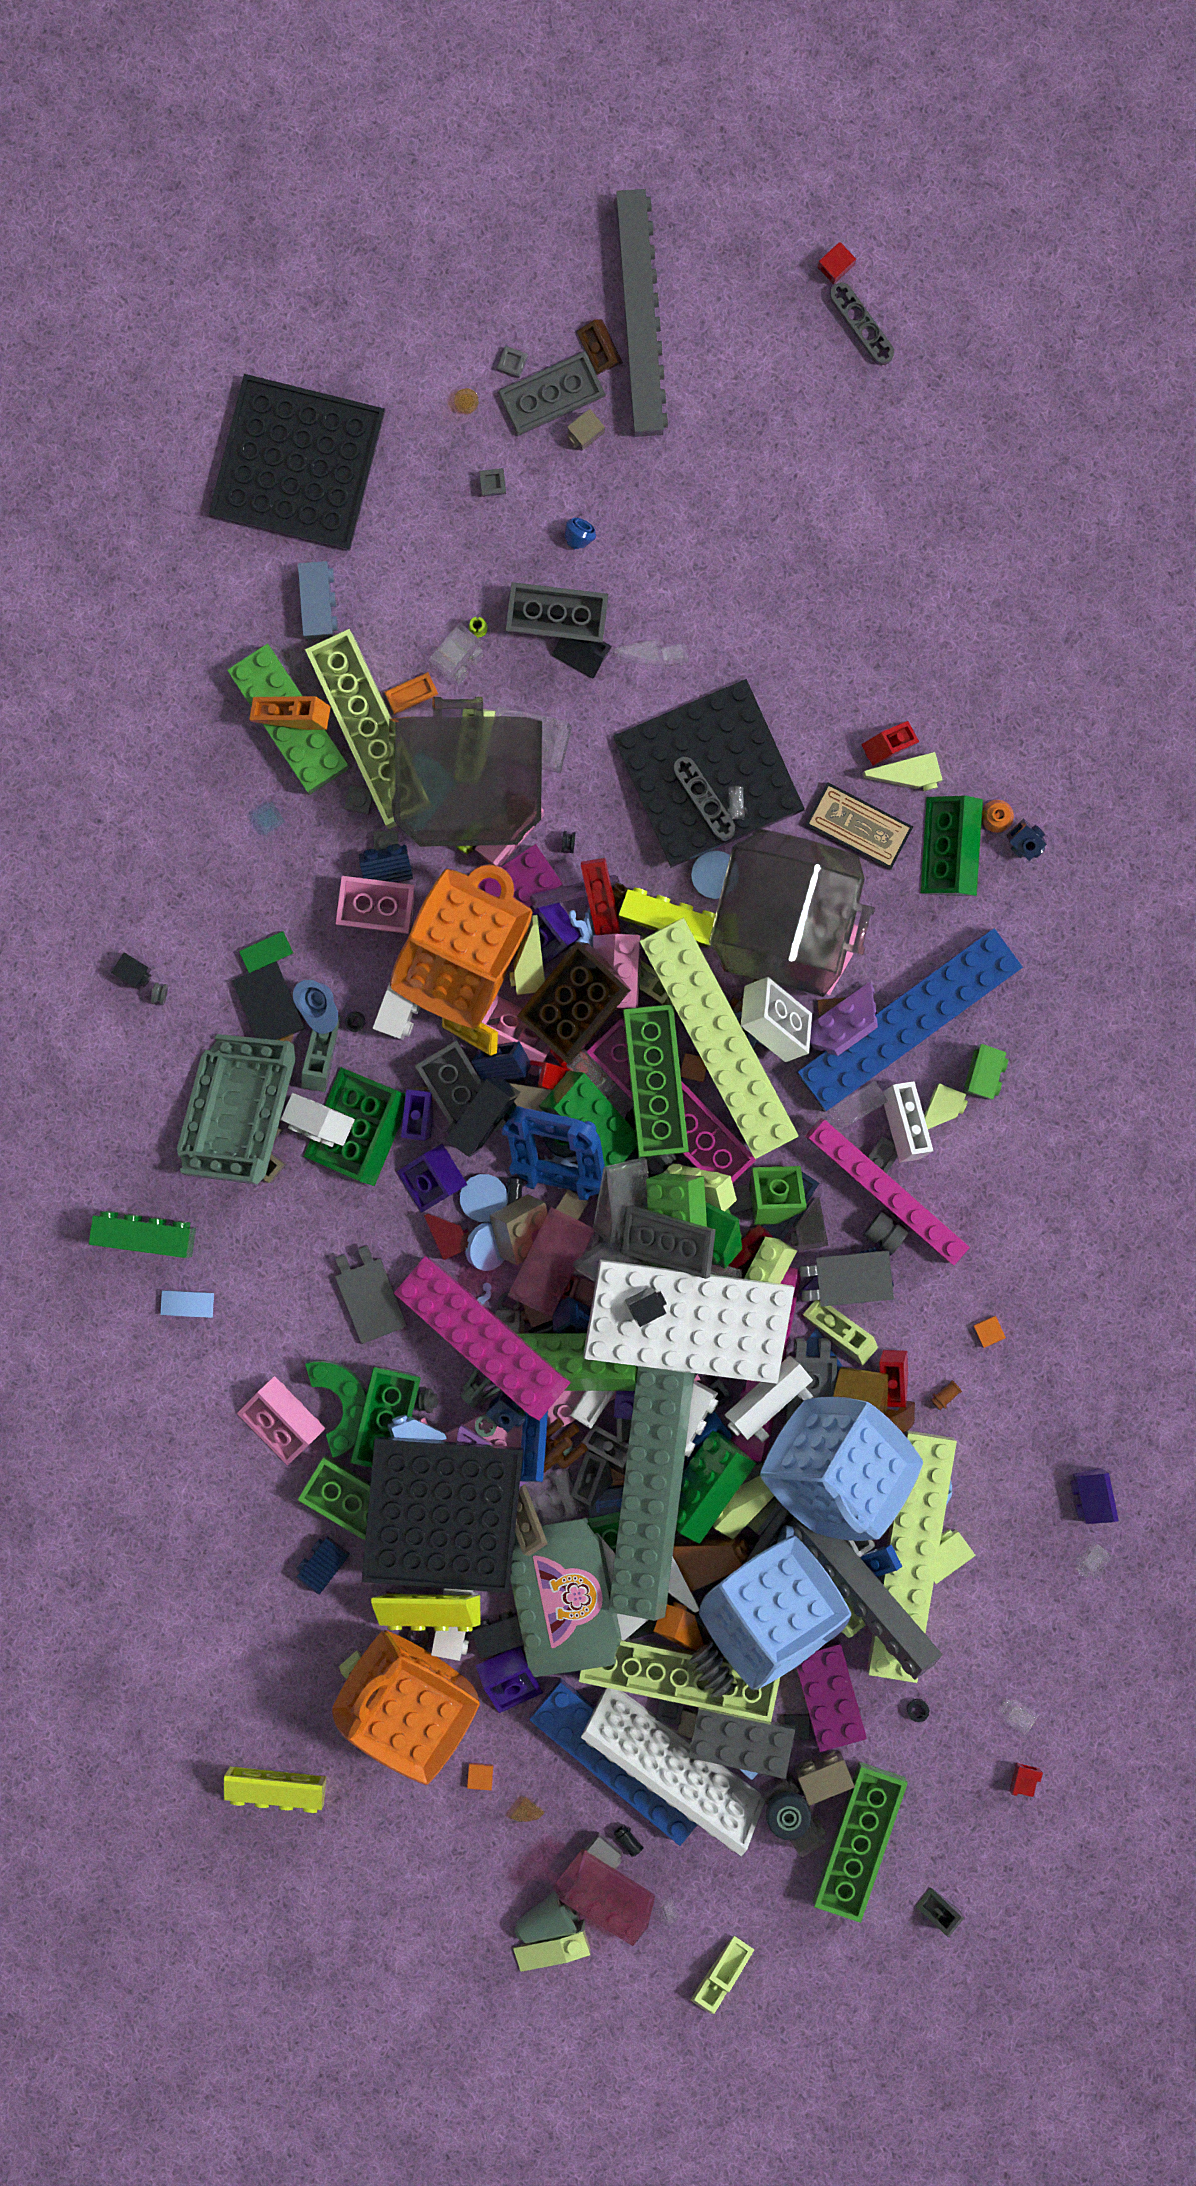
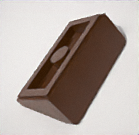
(599, 346)

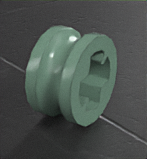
(481, 1432)

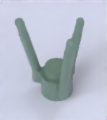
(475, 1393)

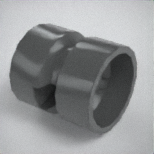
(885, 1232)

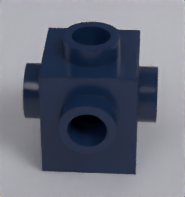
(1027, 840)
(505, 1412)

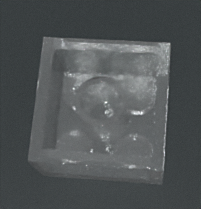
(456, 655)

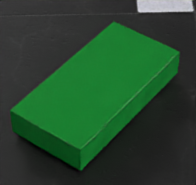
(266, 952)

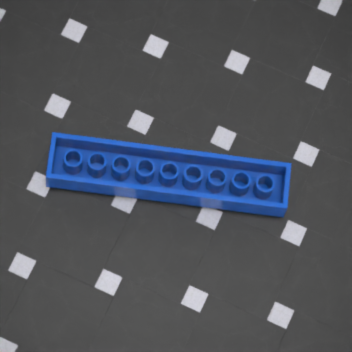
(912, 1018)

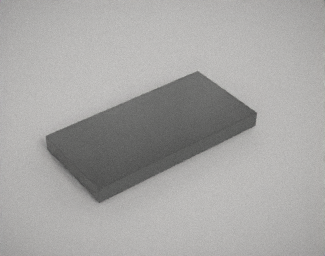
(551, 393)
(668, 1241)

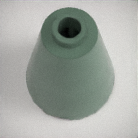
(548, 1921)

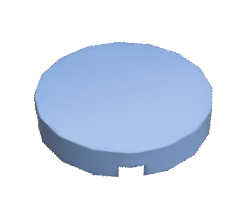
(709, 873)
(483, 1197)
(483, 1249)

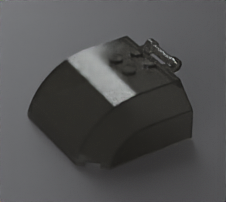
(465, 776)
(789, 912)

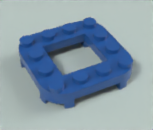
(581, 1137)

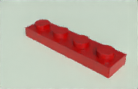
(600, 897)

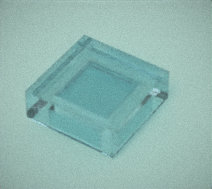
(268, 818)

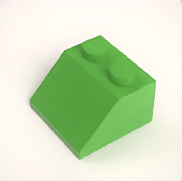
(985, 1072)
(776, 1193)

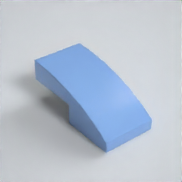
(187, 1303)

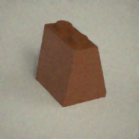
(710, 1559)

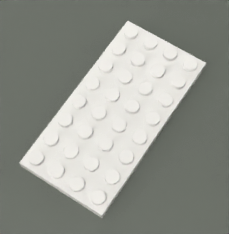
(709, 1326)
(661, 1761)

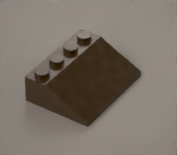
(574, 1001)

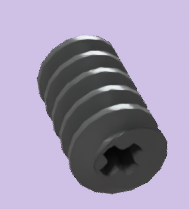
(712, 1671)

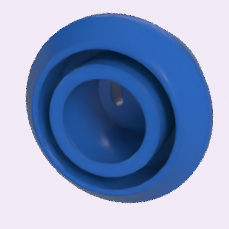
(579, 533)

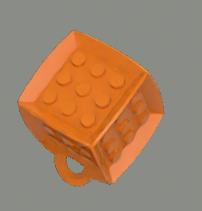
(461, 946)
(405, 1707)

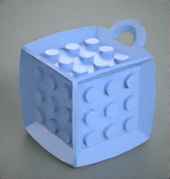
(842, 1468)
(774, 1611)

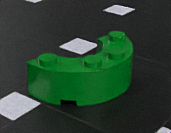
(352, 1395)

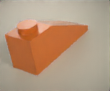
(291, 712)
(680, 1627)

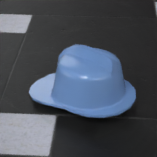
(316, 1005)

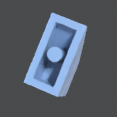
(412, 1428)

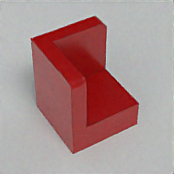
(836, 263)
(549, 1075)
(1025, 1780)

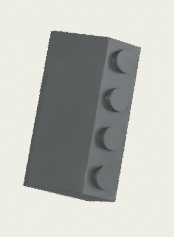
(557, 612)

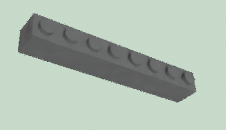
(871, 1601)

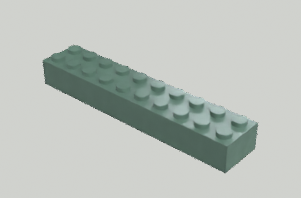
(651, 1492)

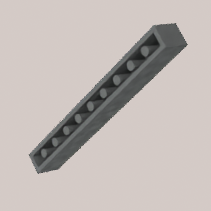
(640, 312)

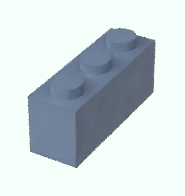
(317, 600)

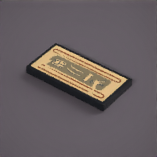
(859, 826)

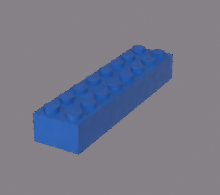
(563, 1718)

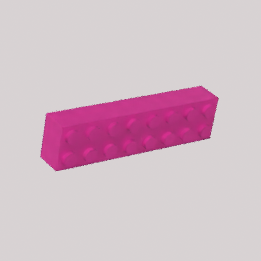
(709, 1141)
(482, 1338)

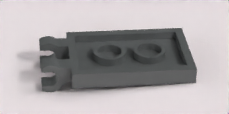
(850, 1278)
(369, 1297)
(820, 1368)

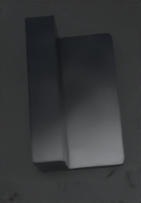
(582, 655)

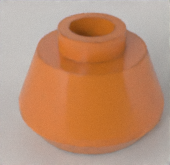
(991, 820)

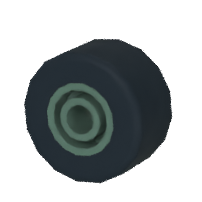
(788, 1807)

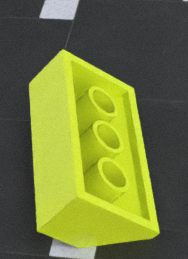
(659, 913)
(427, 1610)
(274, 1788)

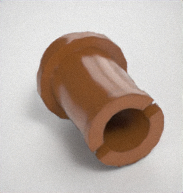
(946, 1395)

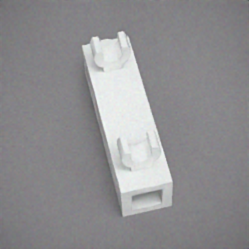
(768, 1399)

